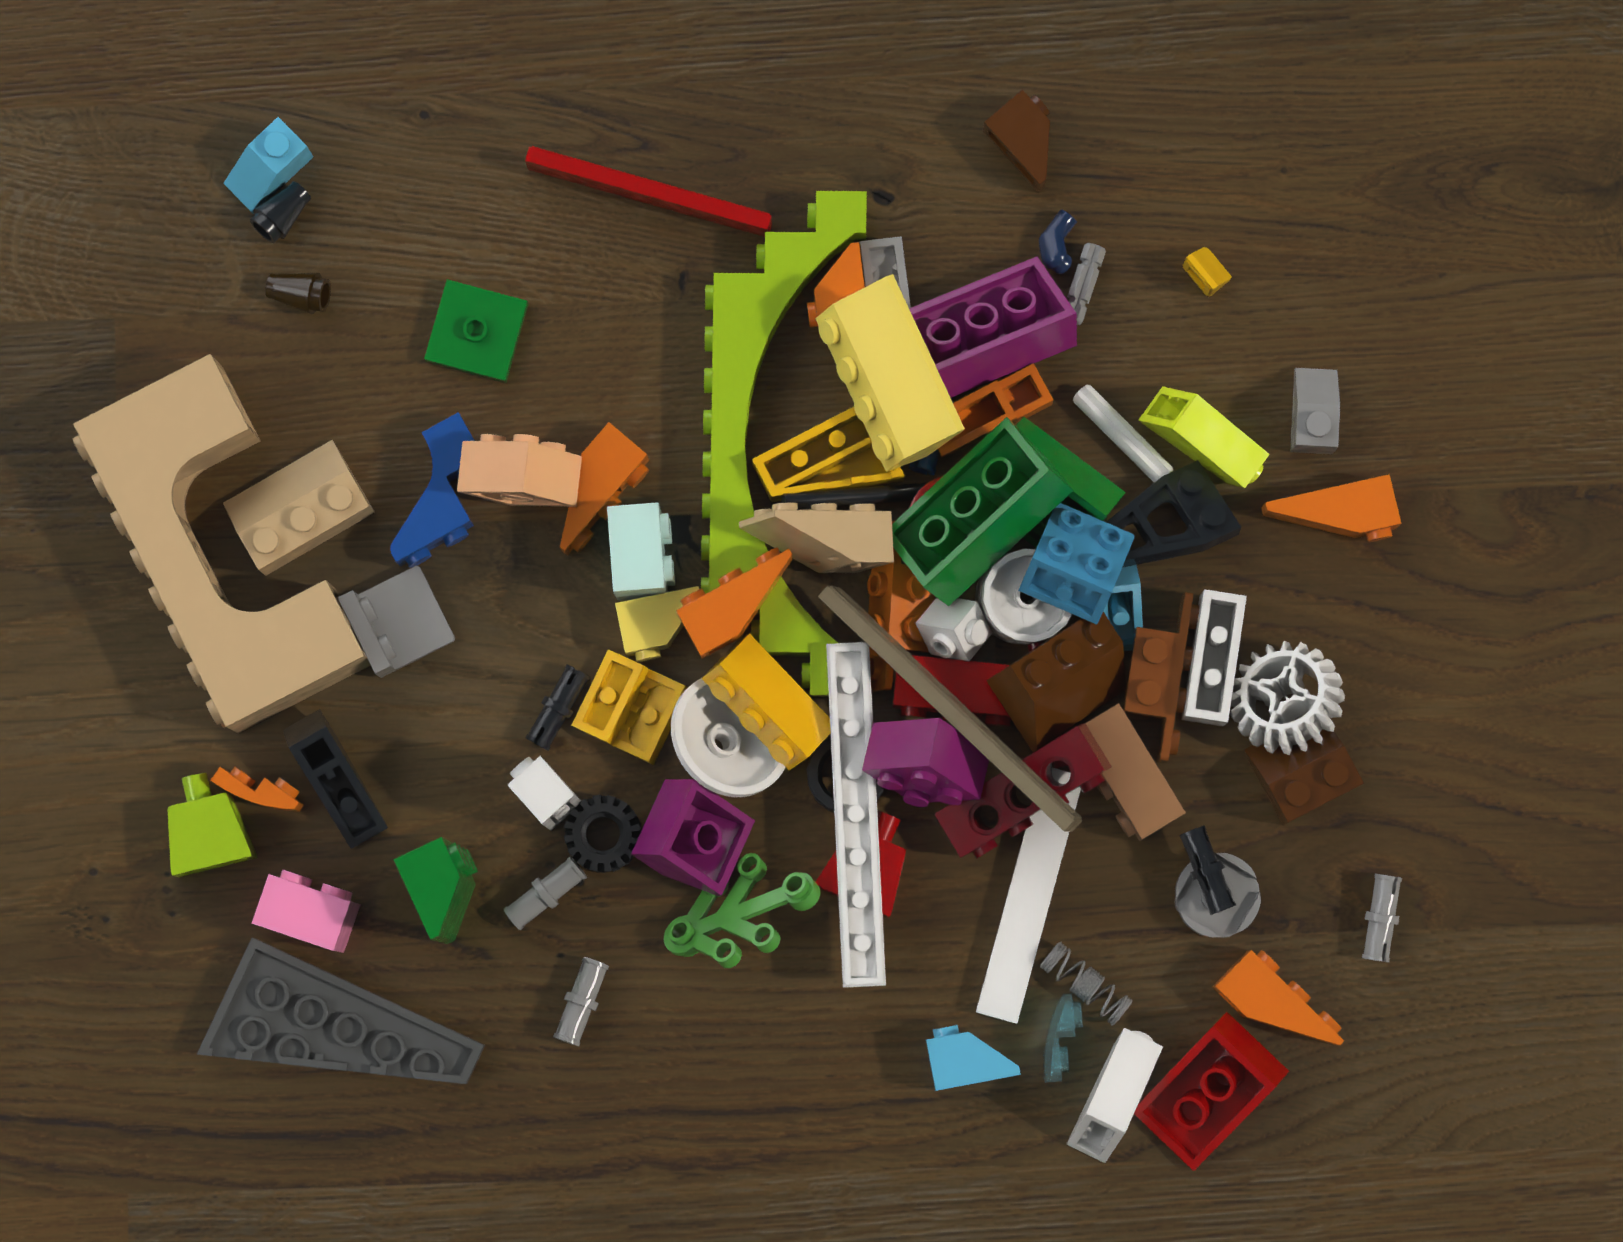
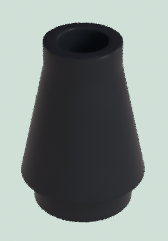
(279, 213)

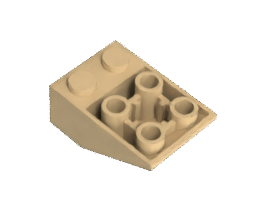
(827, 537)

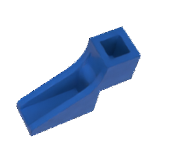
(439, 512)

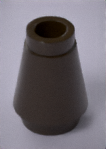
(300, 290)

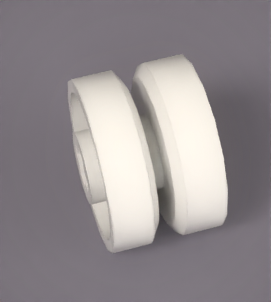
(1003, 608)

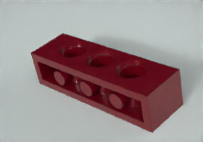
(963, 821)

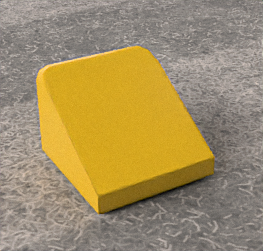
(1206, 271)

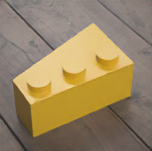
(824, 458)

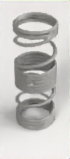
(1085, 984)

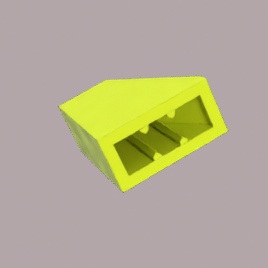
(1205, 436)

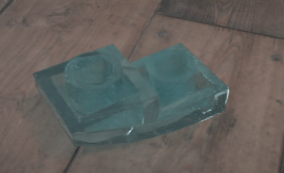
(1064, 1020)

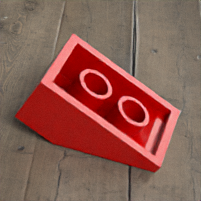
(1210, 1091)

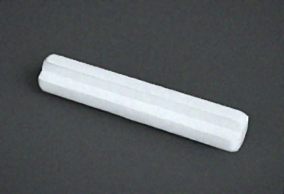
(1122, 433)

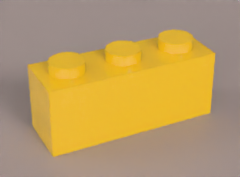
(768, 702)

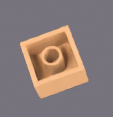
(519, 471)

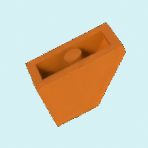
(839, 282)

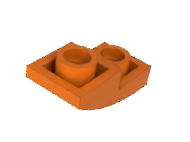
(268, 794)

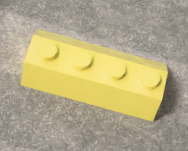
(889, 374)

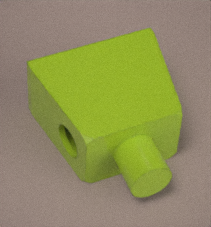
(206, 830)

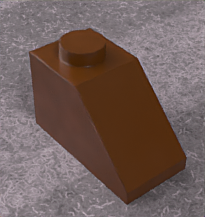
(1022, 135)

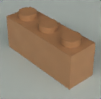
(1134, 777)

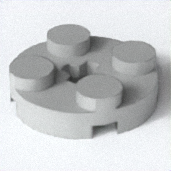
(1244, 891)

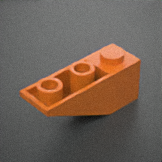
(606, 470)
(726, 612)
(1264, 997)

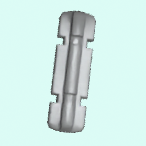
(1085, 279)

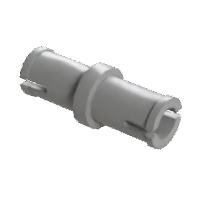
(545, 893)
(1382, 917)
(581, 1001)

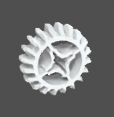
(1259, 685)

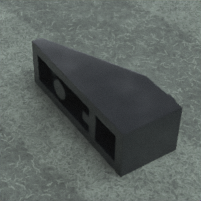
(334, 778)

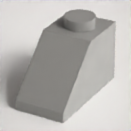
(1315, 411)

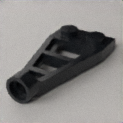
(1197, 504)

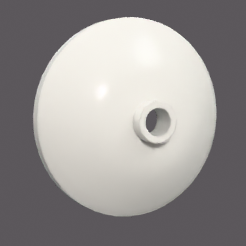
(742, 765)

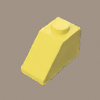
(650, 623)

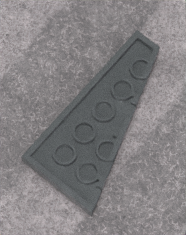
(310, 1018)

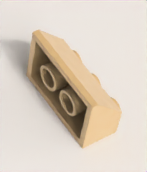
(298, 508)

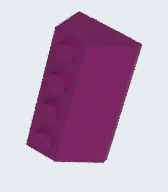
(996, 326)

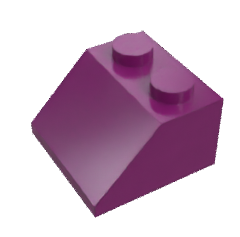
(693, 836)

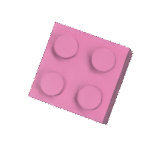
(307, 913)

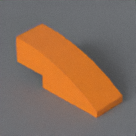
(984, 409)

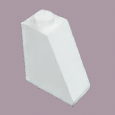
(1115, 1095)

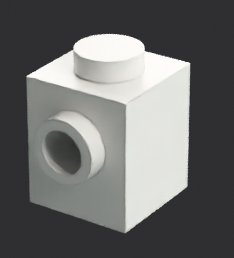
(954, 629)

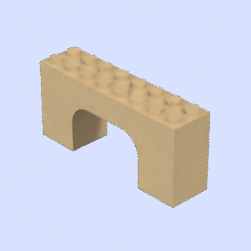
(145, 461)

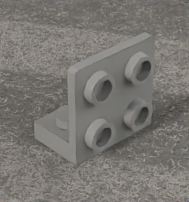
(397, 621)

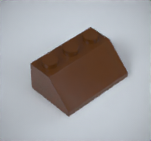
(1062, 680)

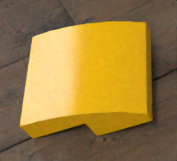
(629, 707)

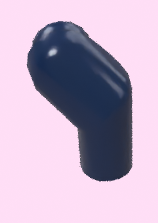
(1052, 243)

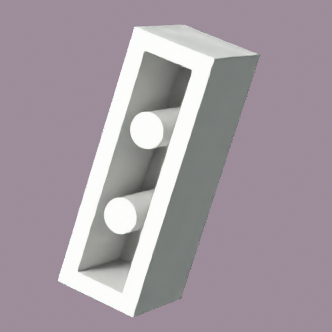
(1214, 657)
(543, 791)

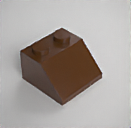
(1304, 779)

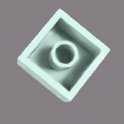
(638, 550)

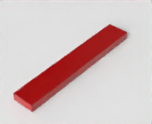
(648, 191)

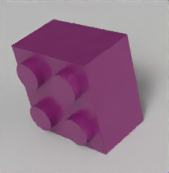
(925, 762)

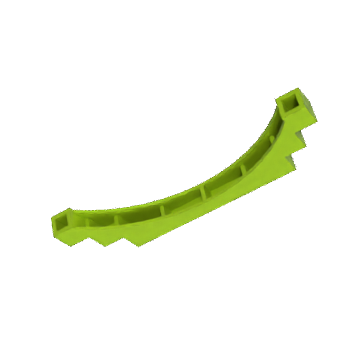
(744, 321)

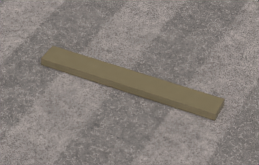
(951, 708)

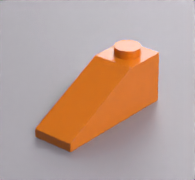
(1347, 509)

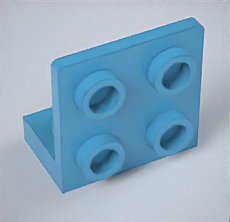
(1077, 563)

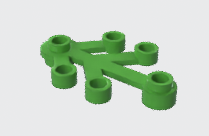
(734, 913)

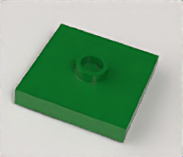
(476, 331)

